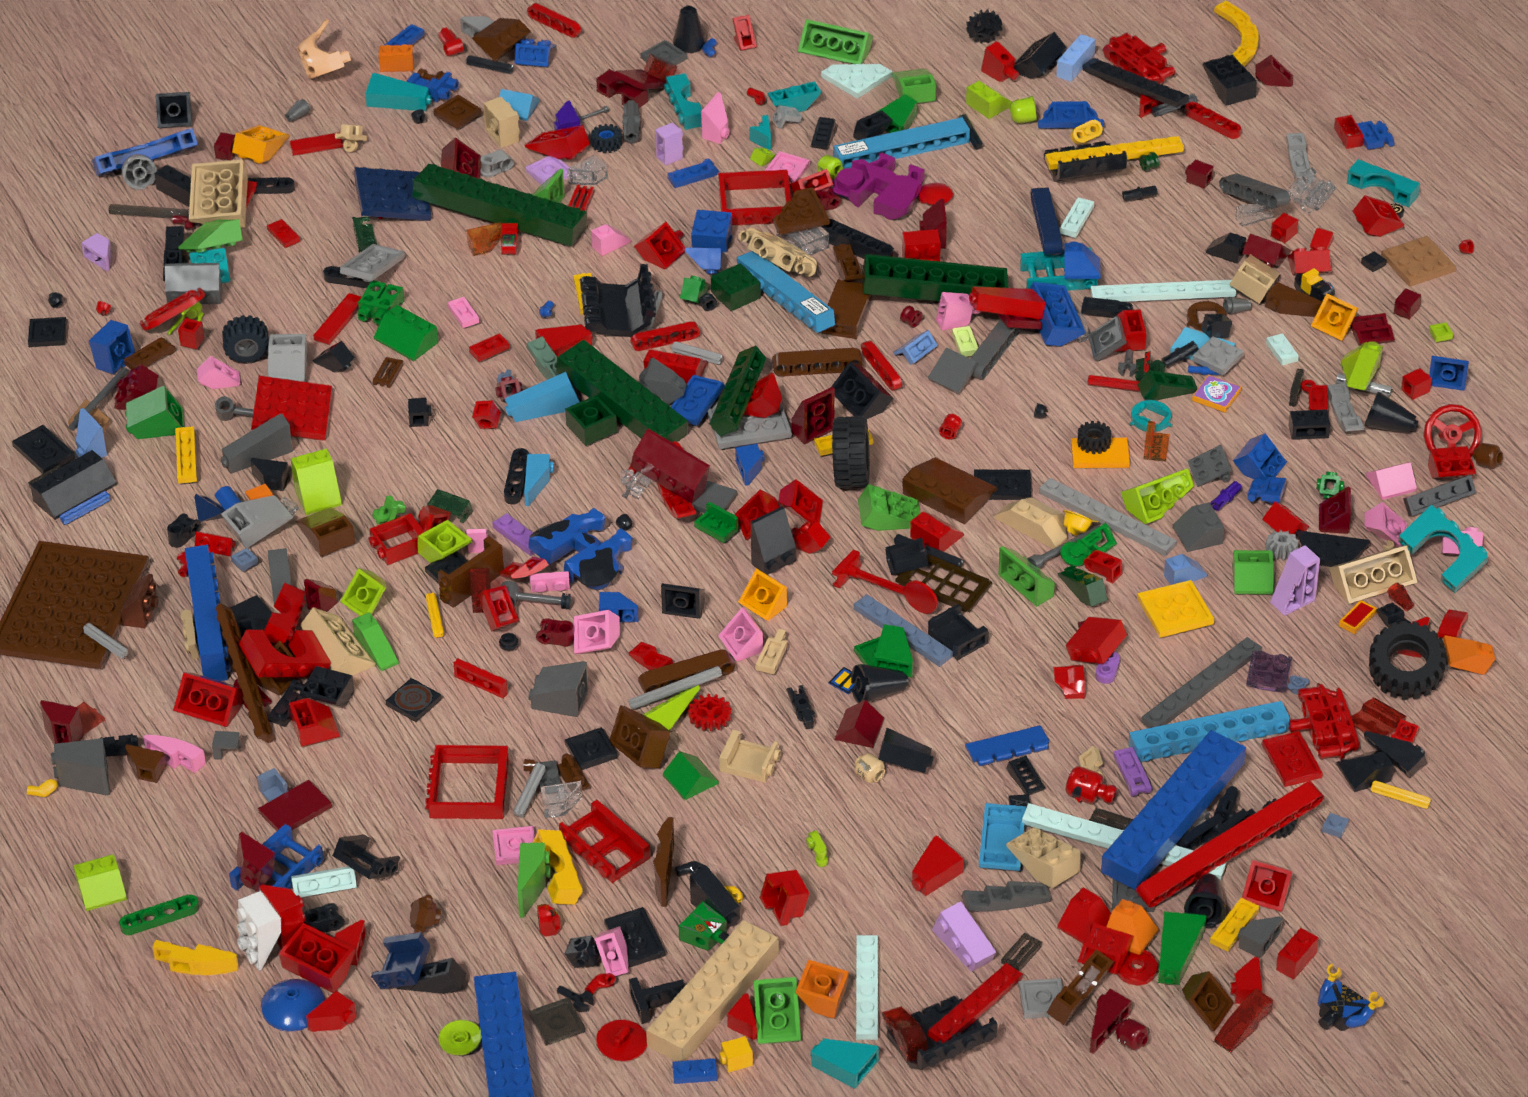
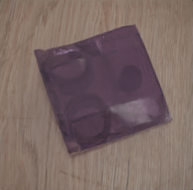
(1269, 671)

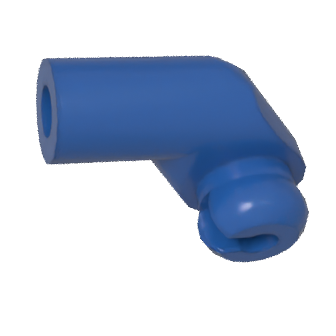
(708, 47)
(545, 311)

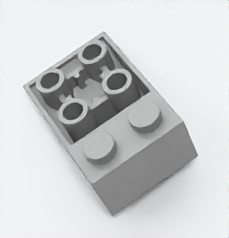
(288, 356)
(255, 519)

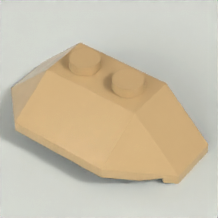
(1035, 521)

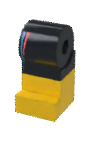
(1315, 285)

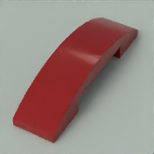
(675, 504)

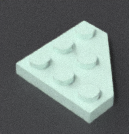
(856, 78)

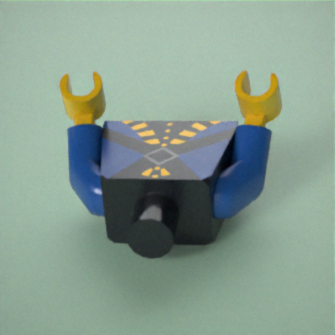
(1342, 1005)

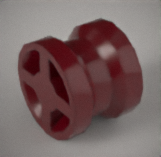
(911, 316)

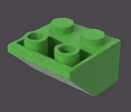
(1253, 571)

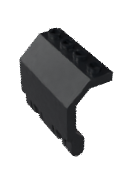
(618, 307)

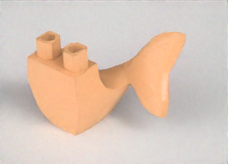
(316, 60)

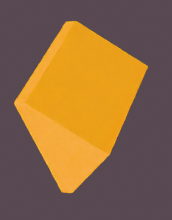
(764, 595)

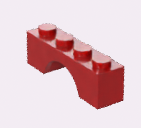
(290, 605)

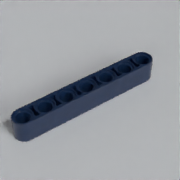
(1046, 221)

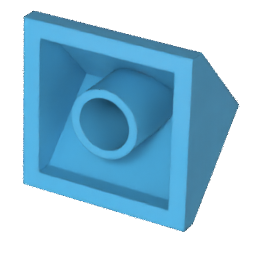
(520, 102)

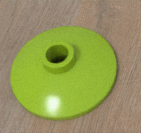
(459, 1037)

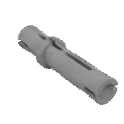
(1372, 387)

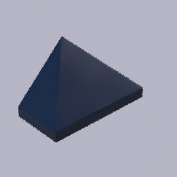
(207, 508)

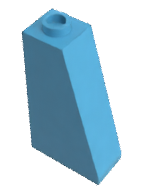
(542, 399)

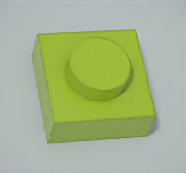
(1440, 332)

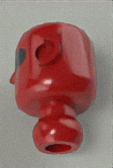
(1088, 786)

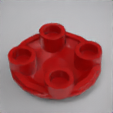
(934, 192)

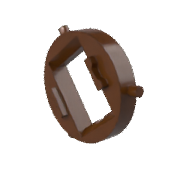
(1202, 306)

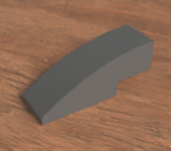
(278, 570)

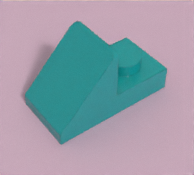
(761, 134)

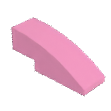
(177, 752)

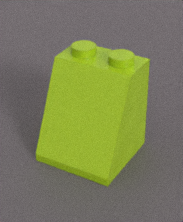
(315, 481)

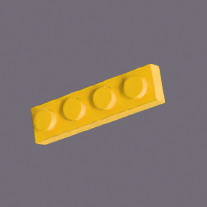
(186, 455)

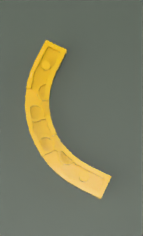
(1245, 27)

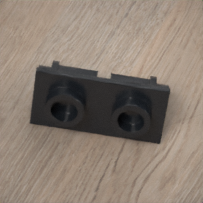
(117, 747)

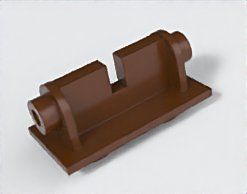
(571, 771)

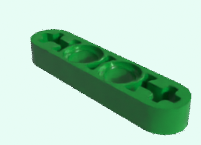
(158, 912)

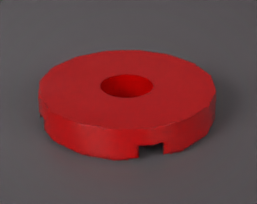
(1142, 975)

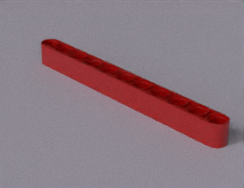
(1229, 844)

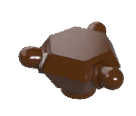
(424, 914)

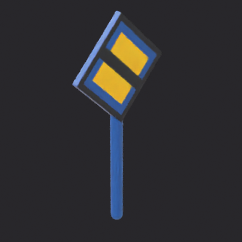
(842, 681)

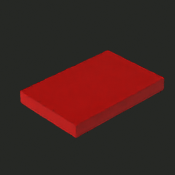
(1292, 758)

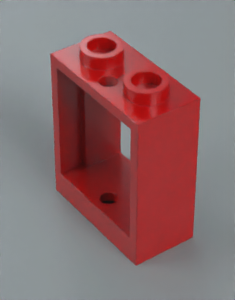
(392, 529)

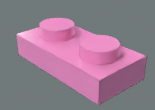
(463, 312)
(550, 581)

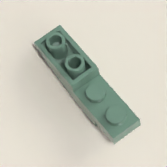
(544, 357)

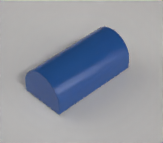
(227, 497)

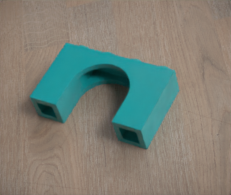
(1433, 524)

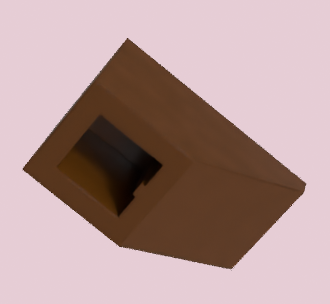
(146, 763)

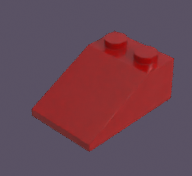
(560, 142)

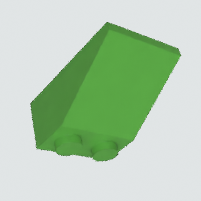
(532, 874)
(777, 1010)

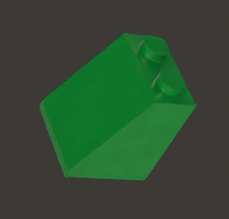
(154, 415)

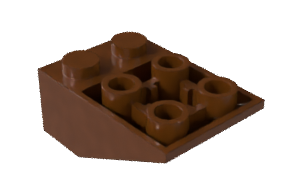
(327, 530)

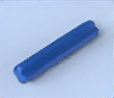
(84, 507)

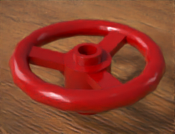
(1444, 430)

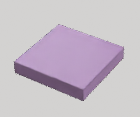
(546, 168)

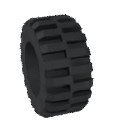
(850, 452)
(1407, 682)

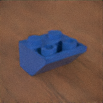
(1260, 458)

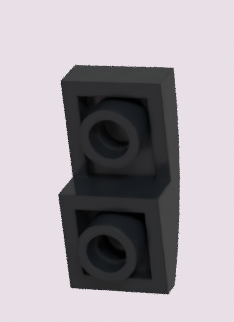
(1391, 613)

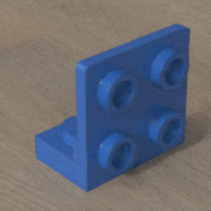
(533, 52)

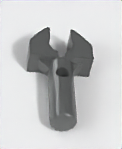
(1127, 364)

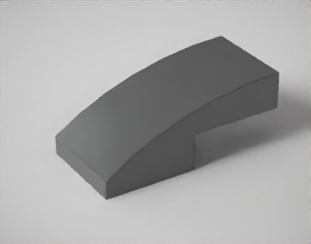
(550, 775)

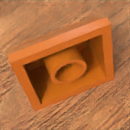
(822, 988)

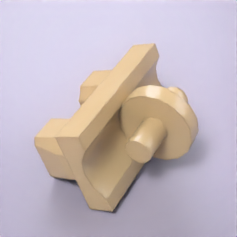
(351, 134)

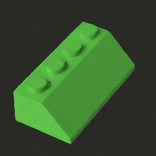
(835, 42)

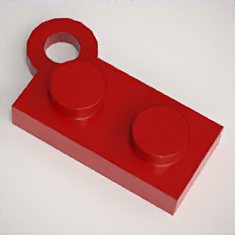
(1316, 395)

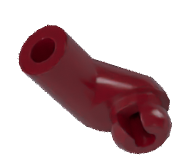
(184, 220)

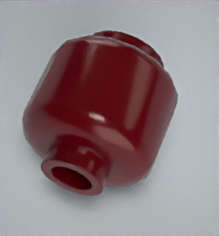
(1132, 1034)

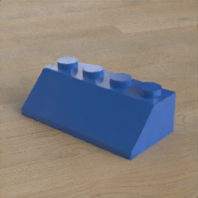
(1060, 317)

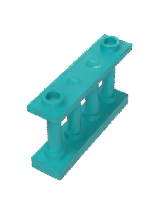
(1037, 261)

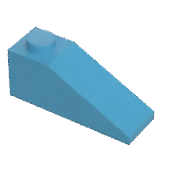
(537, 475)

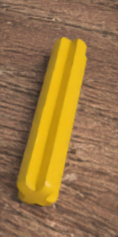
(434, 615)
(1401, 794)

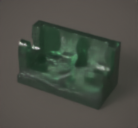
(363, 233)
(456, 505)

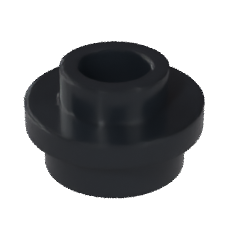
(508, 642)

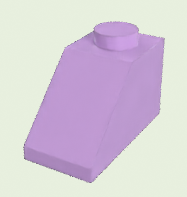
(97, 250)

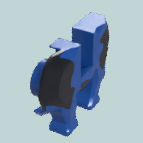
(596, 561)

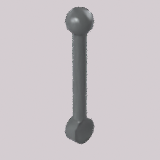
(605, 109)

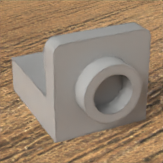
(787, 114)

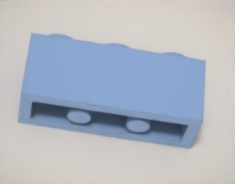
(1079, 53)

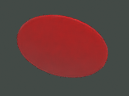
(621, 1040)

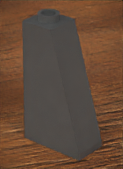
(263, 442)

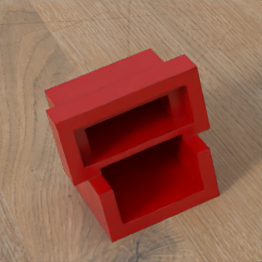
(785, 894)

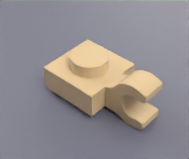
(1091, 760)

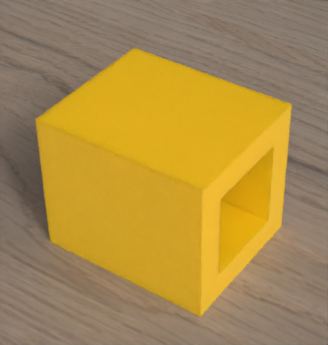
(736, 1054)

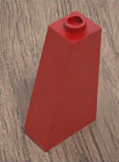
(1008, 301)

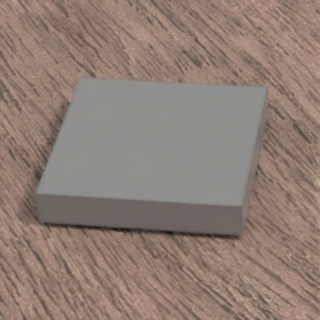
(1037, 996)

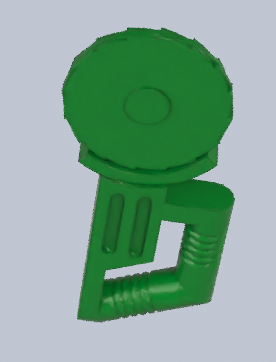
(1076, 552)

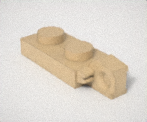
(772, 653)

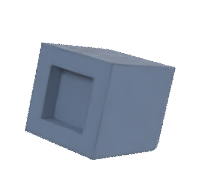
(271, 784)

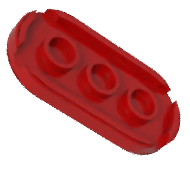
(172, 308)

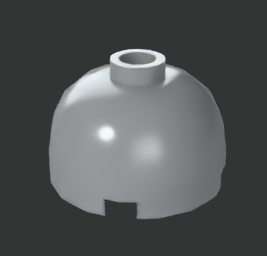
(138, 171)

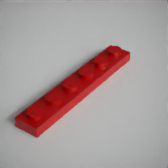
(976, 1003)

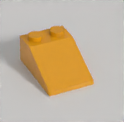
(258, 143)

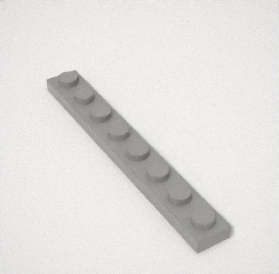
(1116, 520)

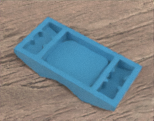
(1000, 826)

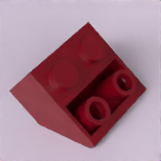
(136, 384)
(61, 722)

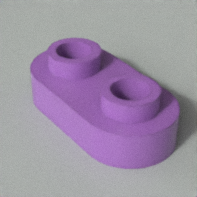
(1107, 672)

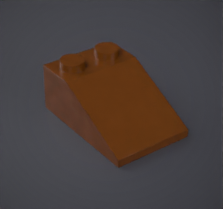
(639, 738)

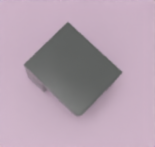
(224, 740)

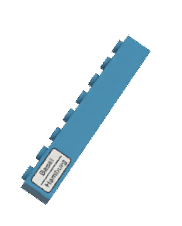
(905, 142)
(789, 292)

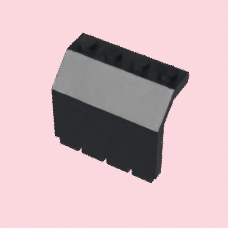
(1087, 167)
(937, 1052)

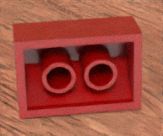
(682, 365)
(208, 699)
(288, 908)
(317, 957)

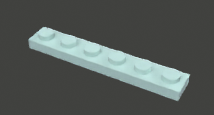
(867, 987)

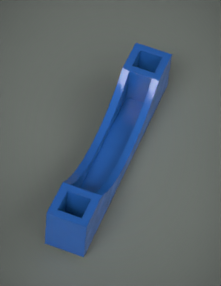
(156, 149)

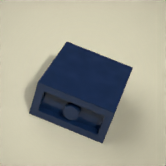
(403, 961)

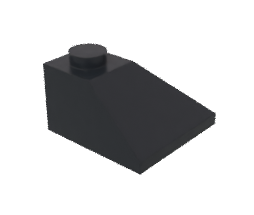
(682, 600)
(1365, 768)

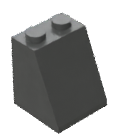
(560, 689)
(82, 766)

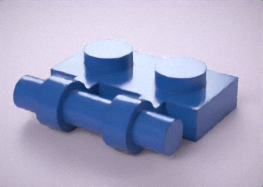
(1375, 134)
(1269, 489)

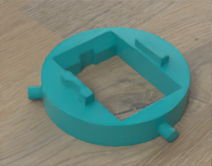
(1155, 406)

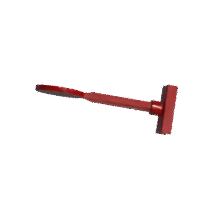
(916, 592)

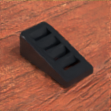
(824, 132)
(1023, 762)

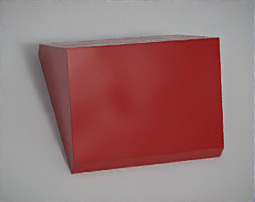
(498, 607)

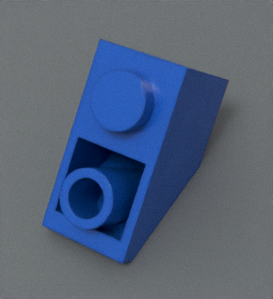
(619, 605)

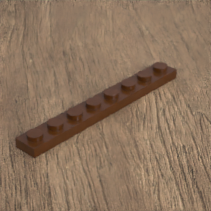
(245, 674)

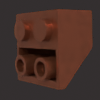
(140, 603)

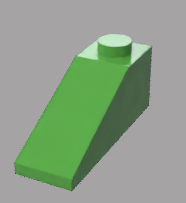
(374, 641)

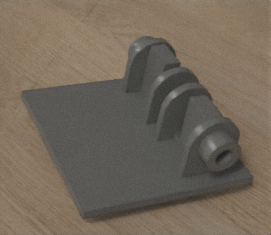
(1210, 466)

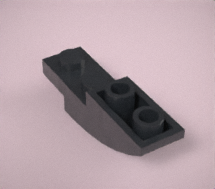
(173, 240)

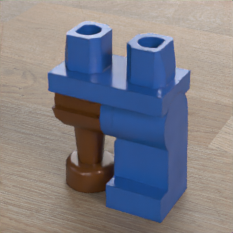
(439, 84)

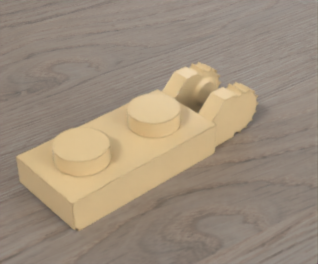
(190, 633)

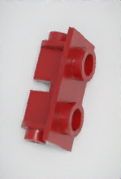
(216, 543)

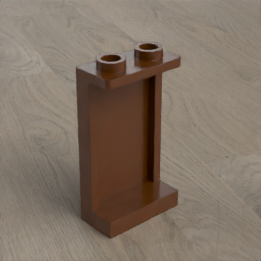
(848, 307)
(457, 586)

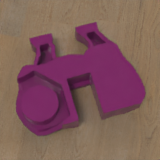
(894, 191)

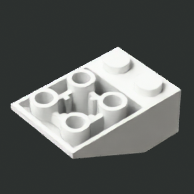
(257, 928)

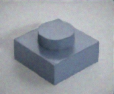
(244, 559)
(1335, 825)

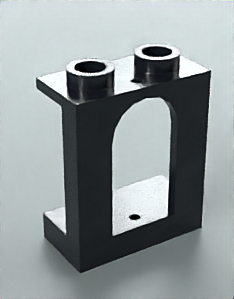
(356, 846)

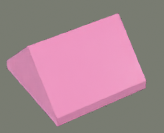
(1393, 480)
(742, 636)

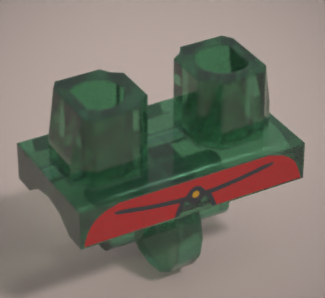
(1145, 364)

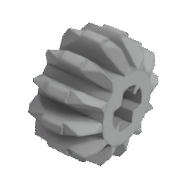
(1281, 544)

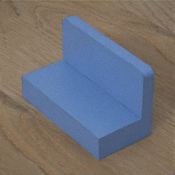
(917, 347)

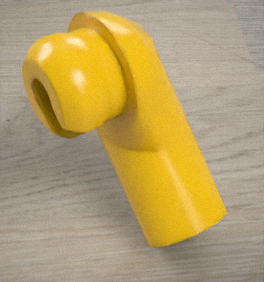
(44, 789)
(735, 893)

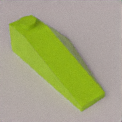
(1154, 498)

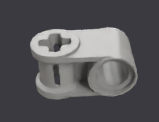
(496, 163)

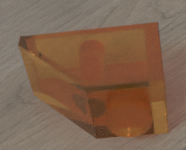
(484, 238)

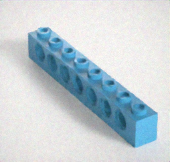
(1186, 735)

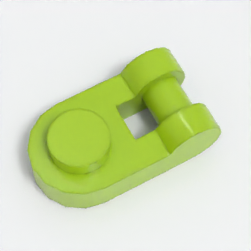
(816, 843)

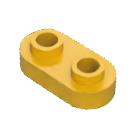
(1085, 132)

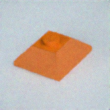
(1468, 654)
(1133, 920)

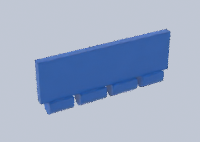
(1002, 746)

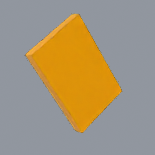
(1115, 457)

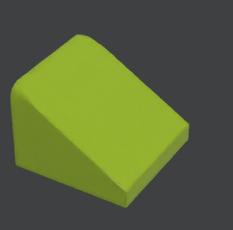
(762, 156)

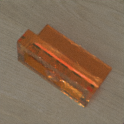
(1155, 444)

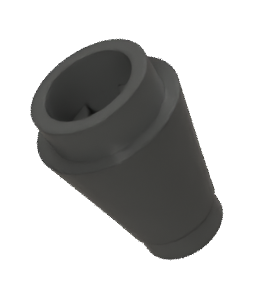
(298, 110)
(1235, 305)

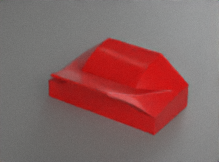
(1071, 681)

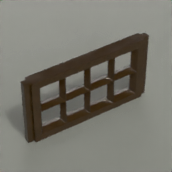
(983, 583)

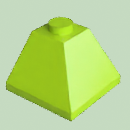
(441, 541)
(364, 592)

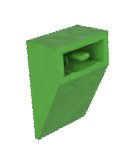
(916, 84)
(213, 235)
(886, 509)

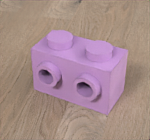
(669, 143)

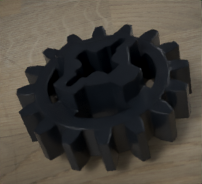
(984, 26)

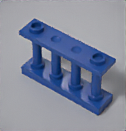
(277, 843)

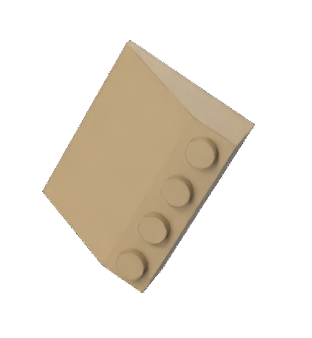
(218, 191)

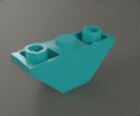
(796, 96)

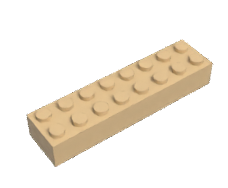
(712, 992)

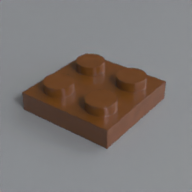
(457, 111)

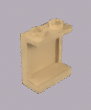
(748, 758)

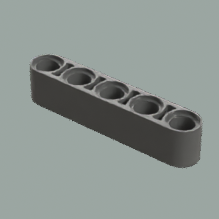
(1254, 191)
(993, 348)

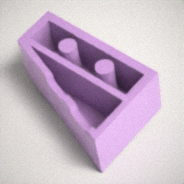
(1297, 582)
(963, 937)

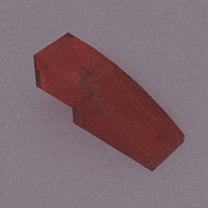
(1244, 1020)

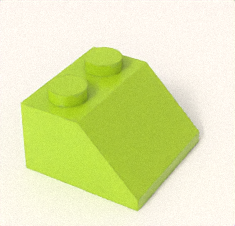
(986, 99)
(99, 882)

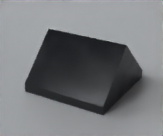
(174, 109)

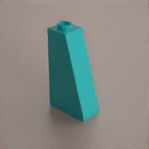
(396, 94)

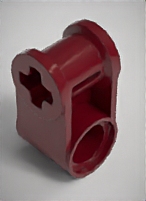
(828, 201)
(557, 631)

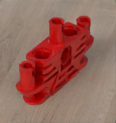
(1138, 57)
(1327, 721)

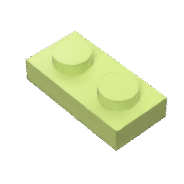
(964, 340)

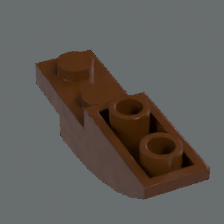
(846, 263)

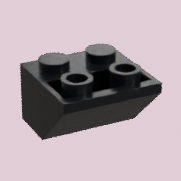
(329, 686)

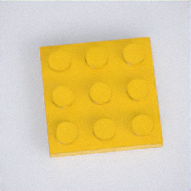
(1175, 608)

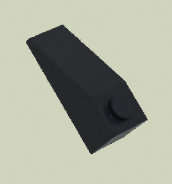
(1400, 752)
(439, 977)

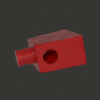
(999, 63)

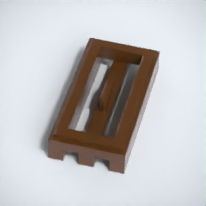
(390, 374)

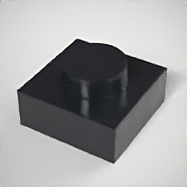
(1373, 261)

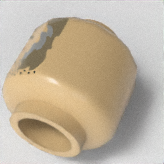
(869, 768)

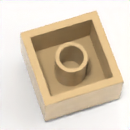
(501, 122)

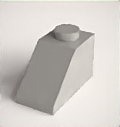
(475, 24)

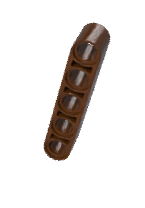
(815, 361)
(680, 670)

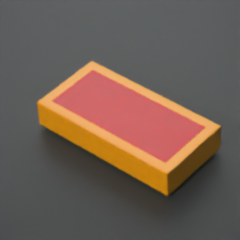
(1357, 617)

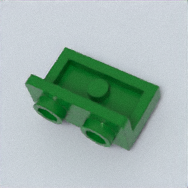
(717, 523)

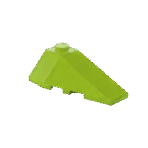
(1361, 364)
(670, 711)

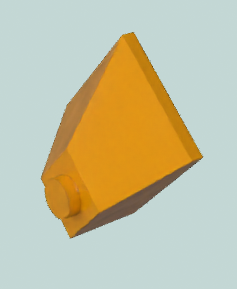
(1334, 317)

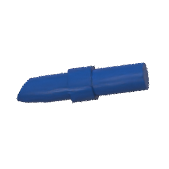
(1201, 370)

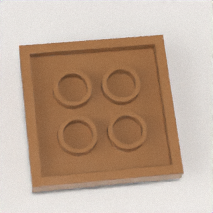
(1418, 261)

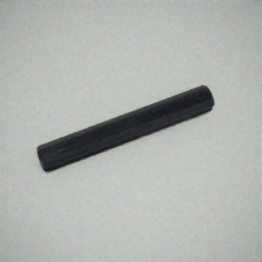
(933, 551)

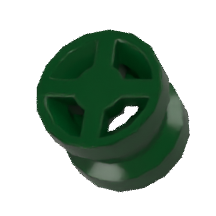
(1149, 161)

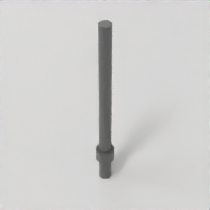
(103, 393)

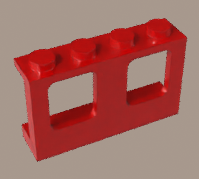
(616, 837)

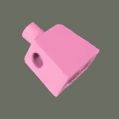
(954, 310)

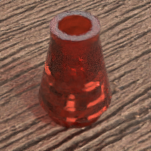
(1400, 596)

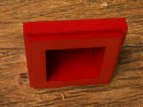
(1322, 238)

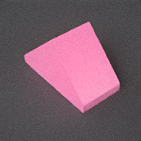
(477, 537)

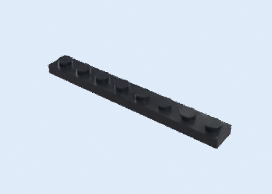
(1135, 82)

